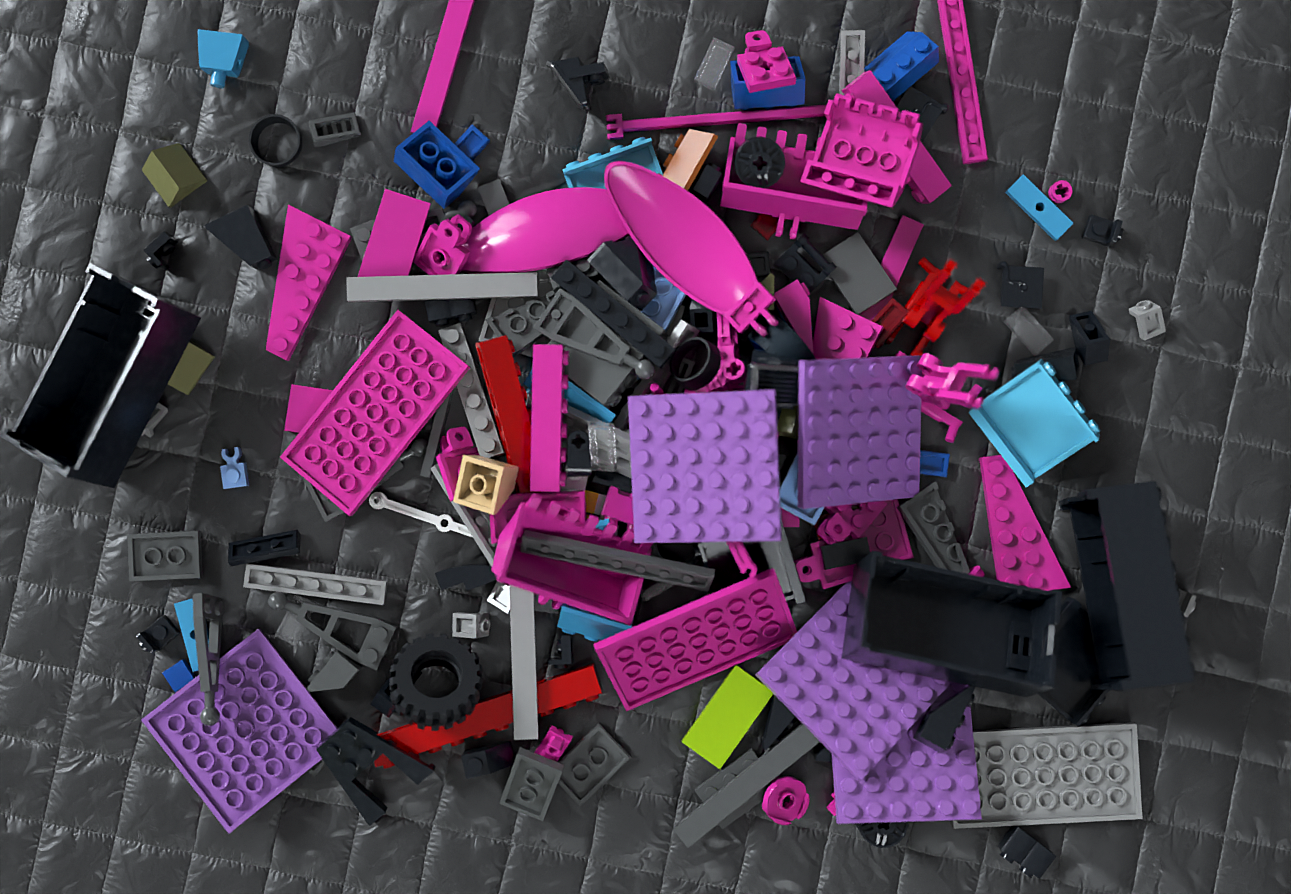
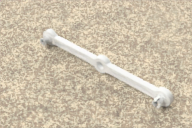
(379, 500)

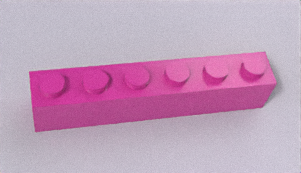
(925, 176)
(548, 417)

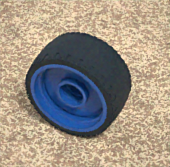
(780, 341)

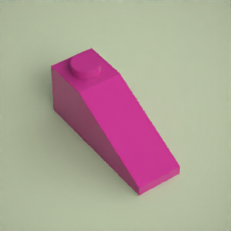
(795, 309)

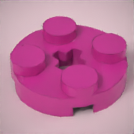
(777, 791)

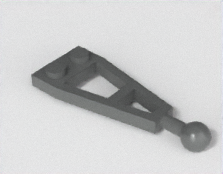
(362, 232)
(558, 315)
(330, 510)
(208, 609)
(373, 645)

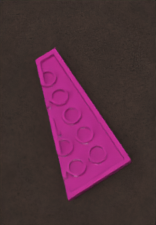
(306, 265)
(843, 333)
(1017, 539)

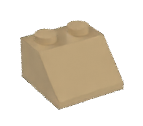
(484, 483)

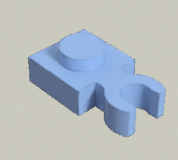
(234, 473)

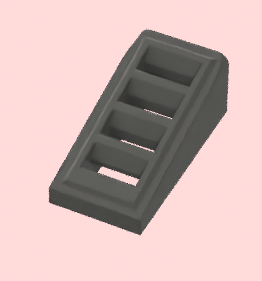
(327, 139)

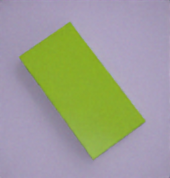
(727, 716)

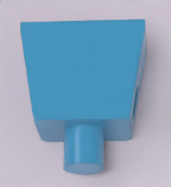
(221, 55)

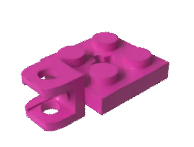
(761, 56)
(446, 240)
(451, 456)
(846, 521)
(816, 571)

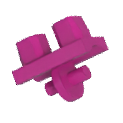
(553, 744)

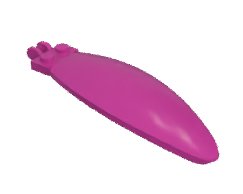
(543, 231)
(688, 244)

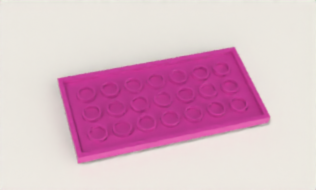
(374, 412)
(697, 640)

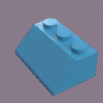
(589, 624)

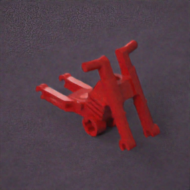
(934, 302)

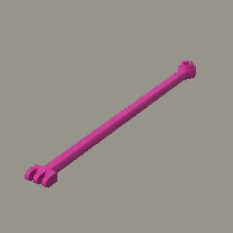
(709, 119)

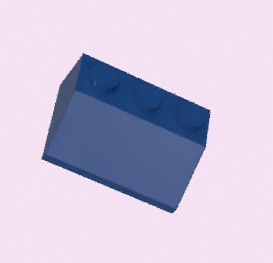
(904, 63)
(782, 96)
(435, 164)

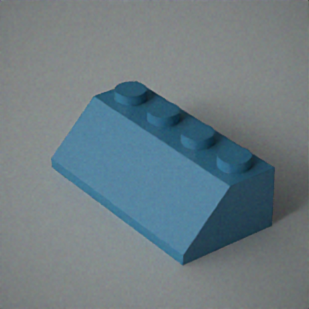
(581, 401)

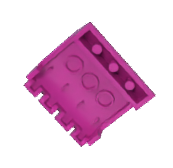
(864, 151)

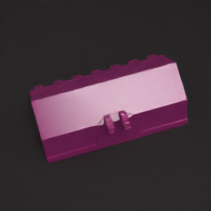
(788, 196)
(574, 584)

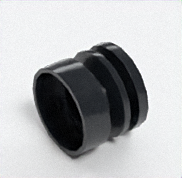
(749, 152)
(884, 834)

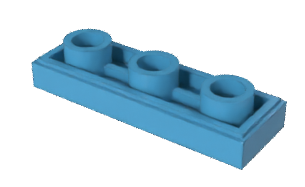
(1050, 218)
(185, 617)

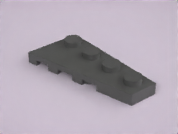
(520, 322)
(931, 526)

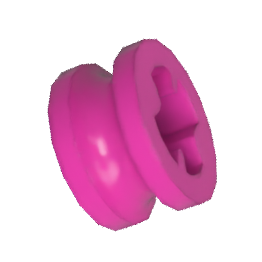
(1058, 198)

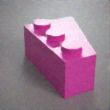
(618, 507)

